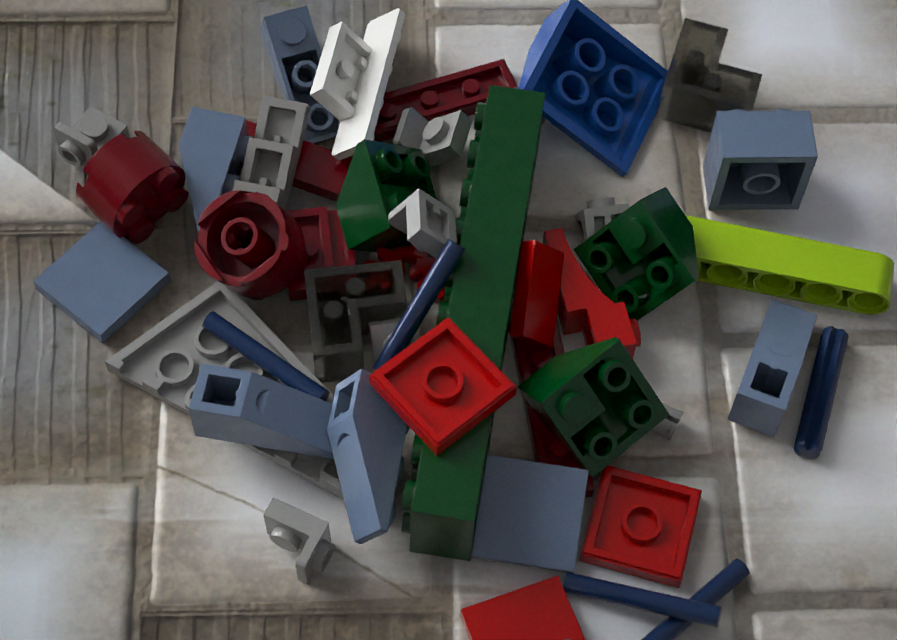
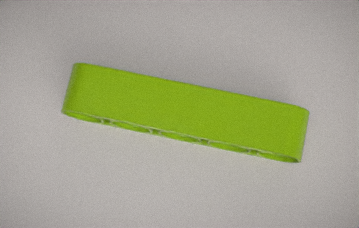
(792, 267)

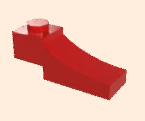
(585, 307)

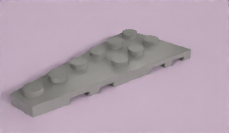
(170, 356)

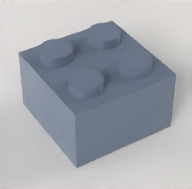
(759, 159)

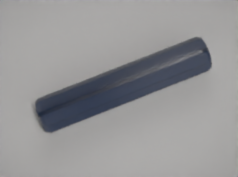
(821, 393)

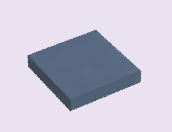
(102, 281)
(530, 514)

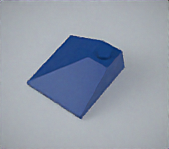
(594, 84)

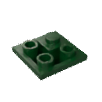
(376, 184)
(643, 254)
(594, 402)

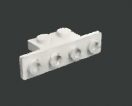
(355, 77)

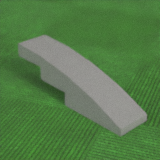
(275, 149)

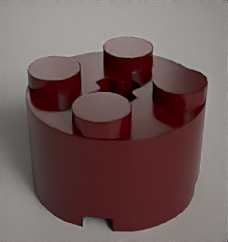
(132, 186)
(250, 244)

